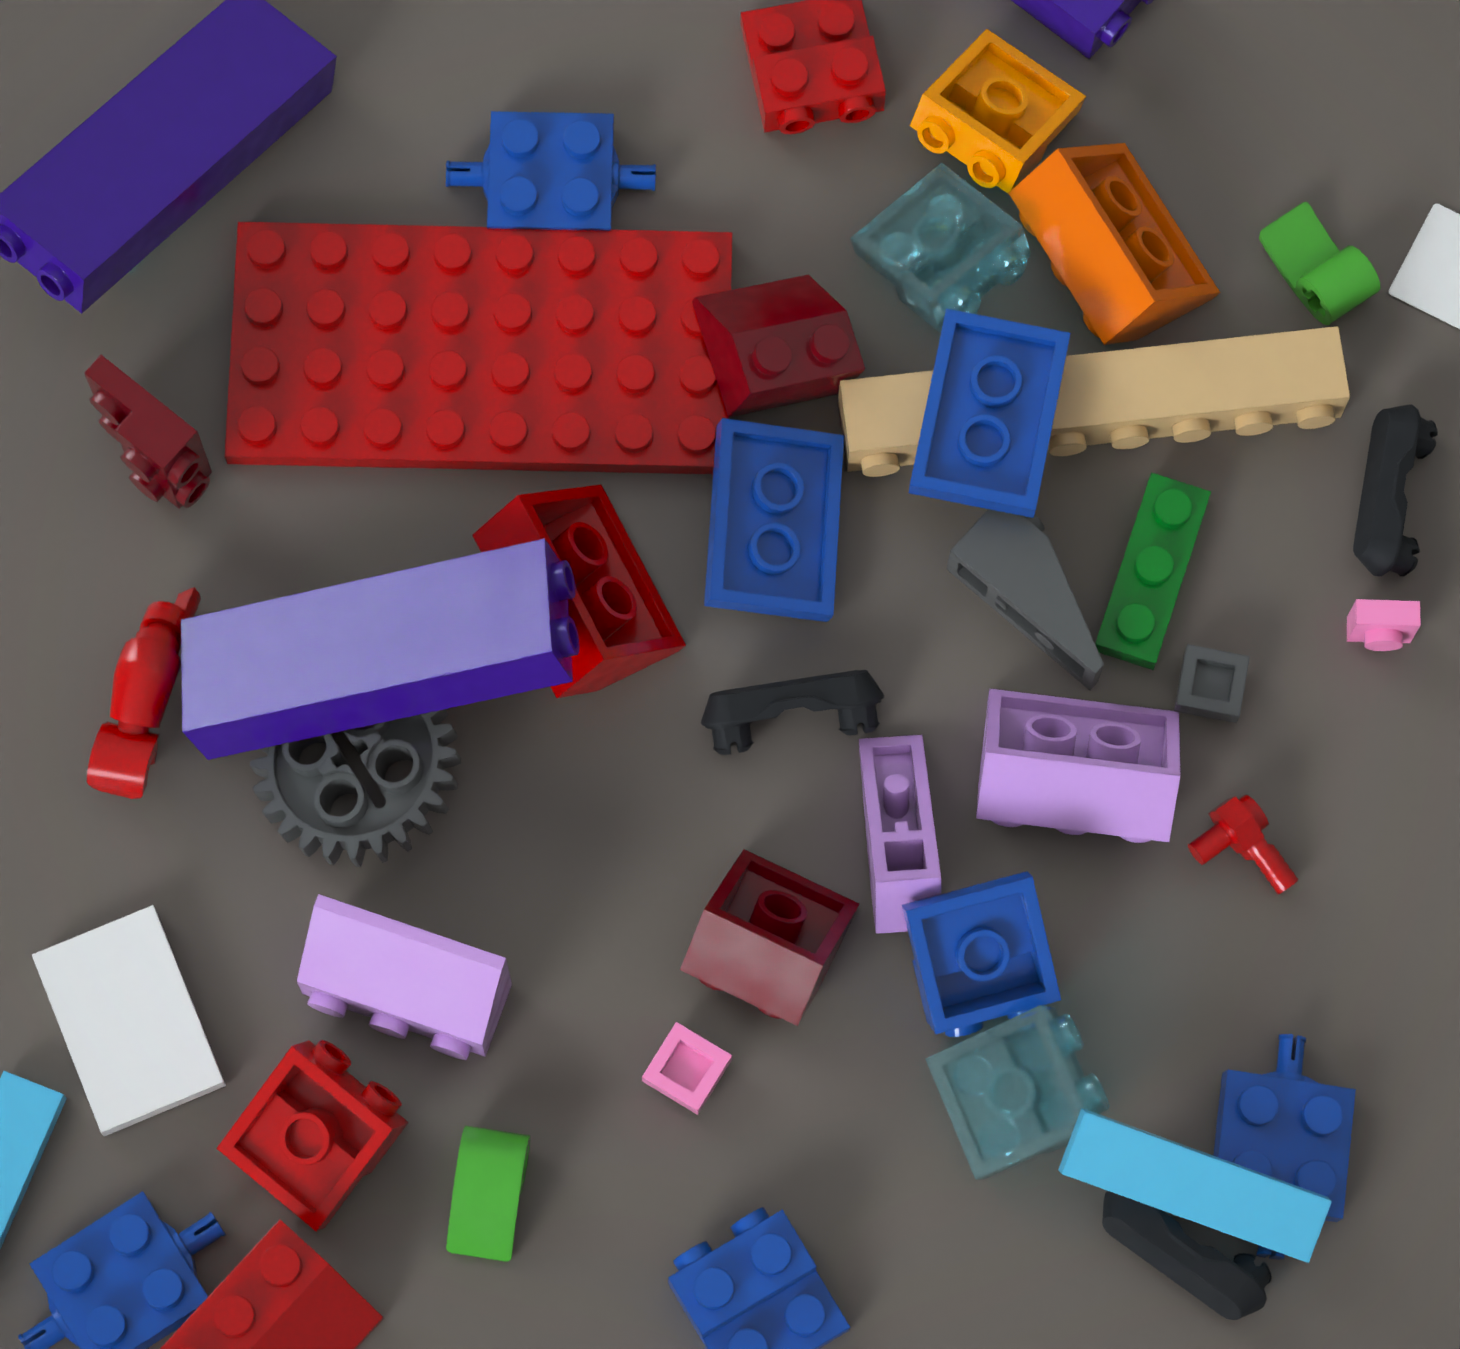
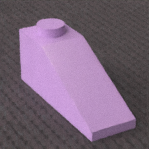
(898, 827)

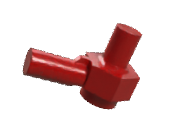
(1240, 826)

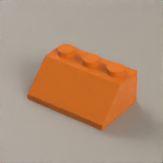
(1112, 241)

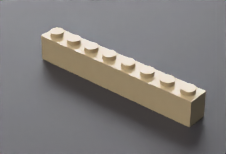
(1130, 396)

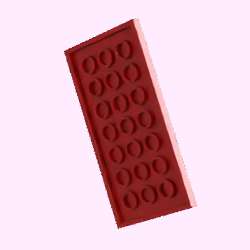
(473, 348)

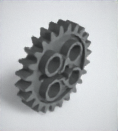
(306, 792)

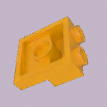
(995, 112)

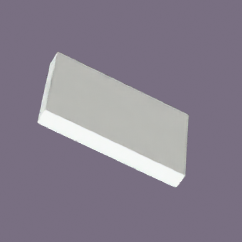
(128, 1020)

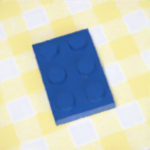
(989, 413)
(774, 520)

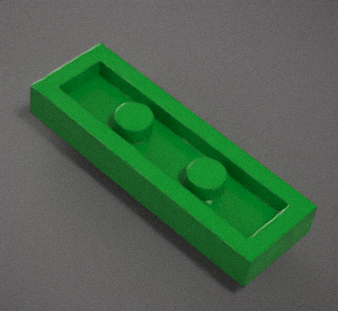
(1152, 571)

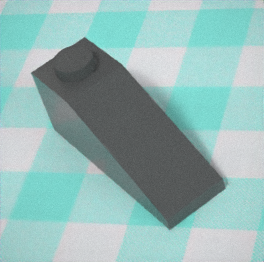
(1020, 577)

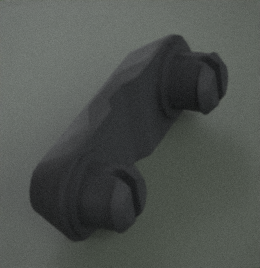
(1395, 440)
(734, 709)
(1222, 1284)

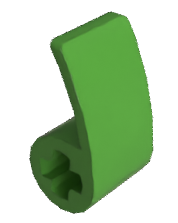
(1315, 269)
(487, 1192)

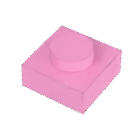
(1383, 623)
(687, 1068)

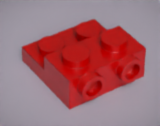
(812, 64)
(314, 1131)

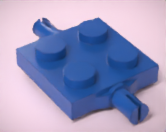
(551, 171)
(1288, 1127)
(121, 1280)

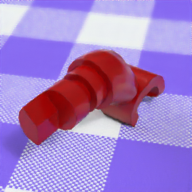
(139, 699)

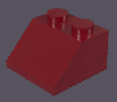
(777, 344)
(768, 937)

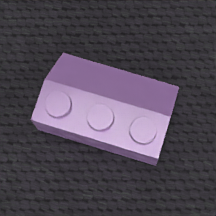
(1079, 766)
(402, 978)

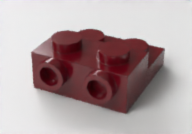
(155, 441)

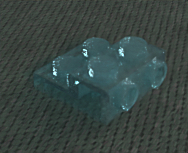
(943, 246)
(1016, 1089)

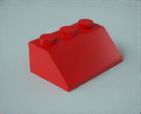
(615, 603)
(279, 1300)

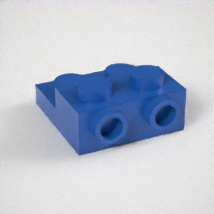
(980, 954)
(757, 1289)

